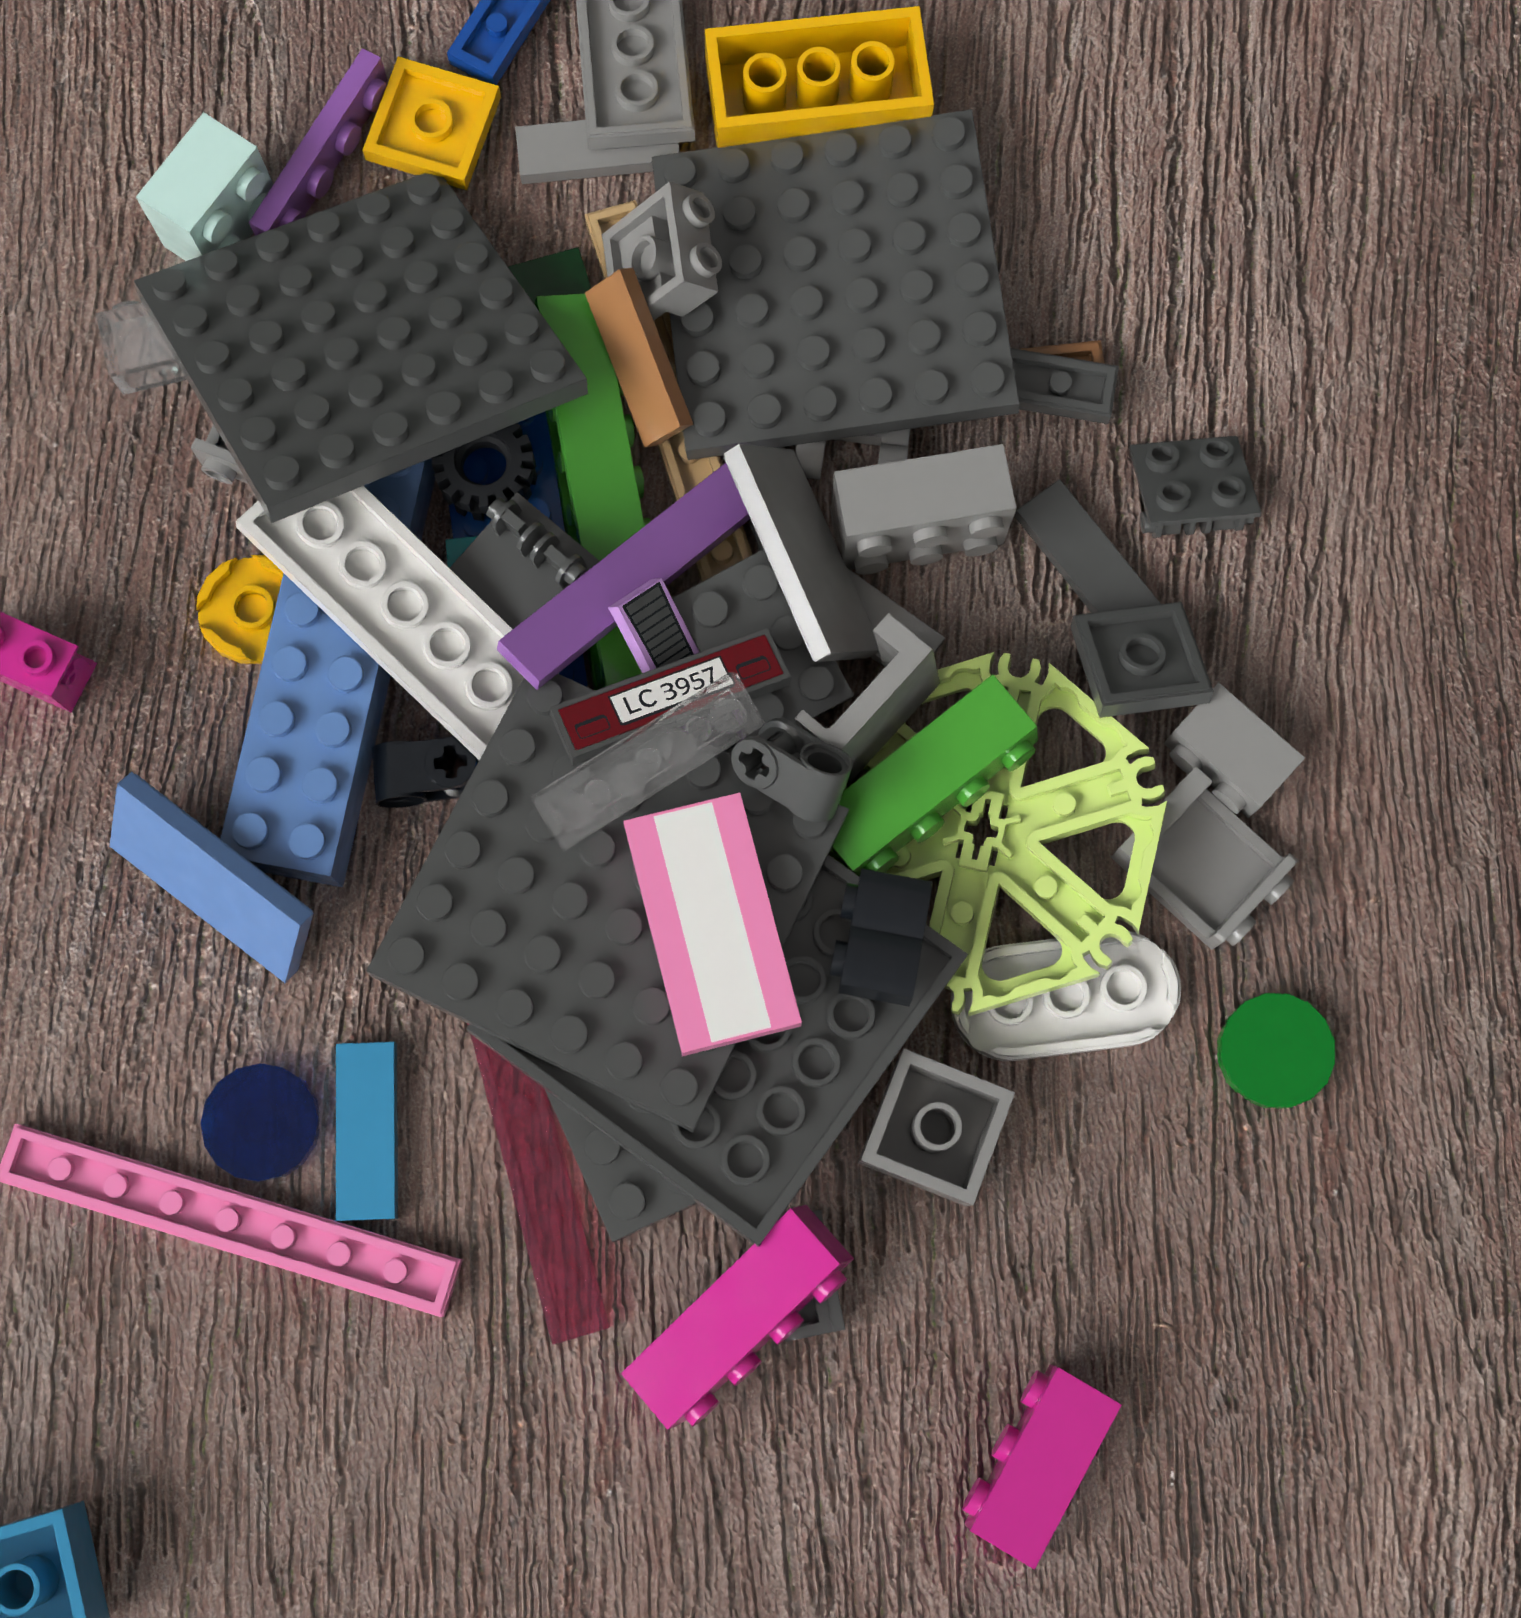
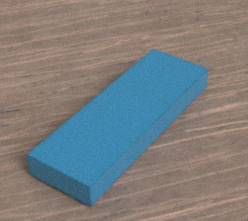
(366, 1131)

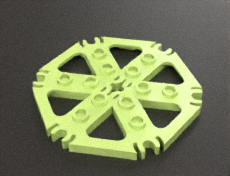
(1023, 866)

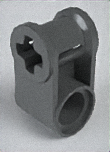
(799, 771)

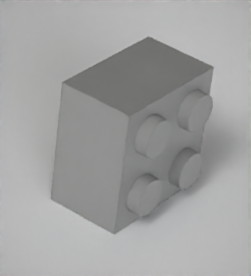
(936, 1128)

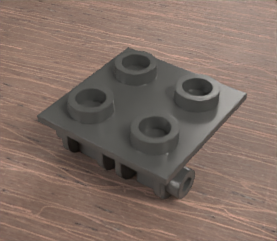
(1194, 484)
(520, 560)

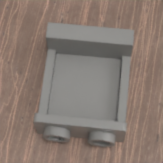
(889, 699)
(1211, 865)

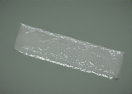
(647, 760)

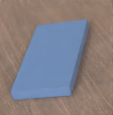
(209, 877)

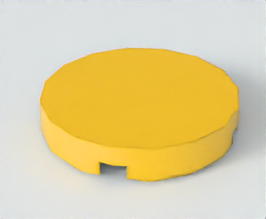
(246, 635)

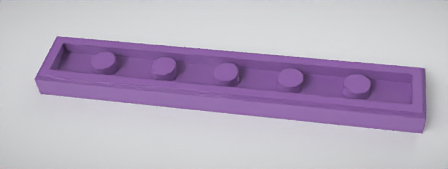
(661, 549)

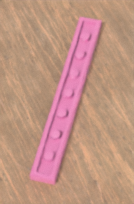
(230, 1220)

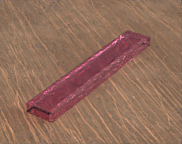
(543, 1199)

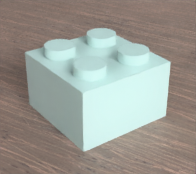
(206, 190)

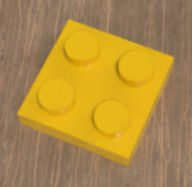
(432, 122)

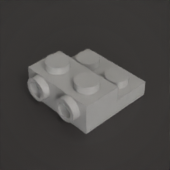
(668, 249)

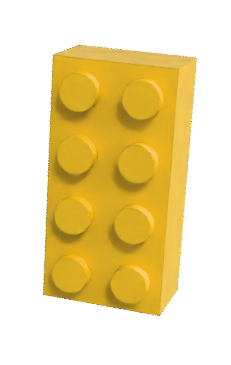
(817, 75)

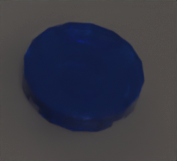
(260, 1122)

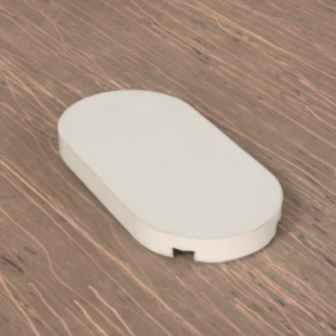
(1107, 1012)

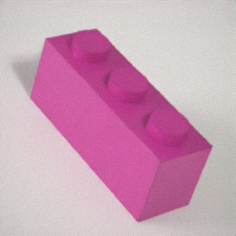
(1039, 1464)

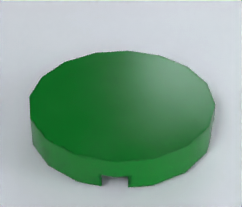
(1276, 1051)

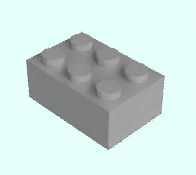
(922, 508)

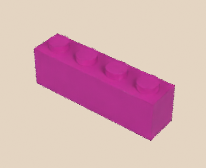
(737, 1317)

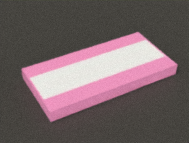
(712, 924)

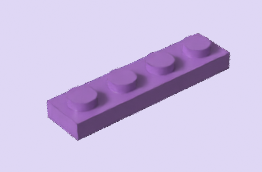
(327, 141)

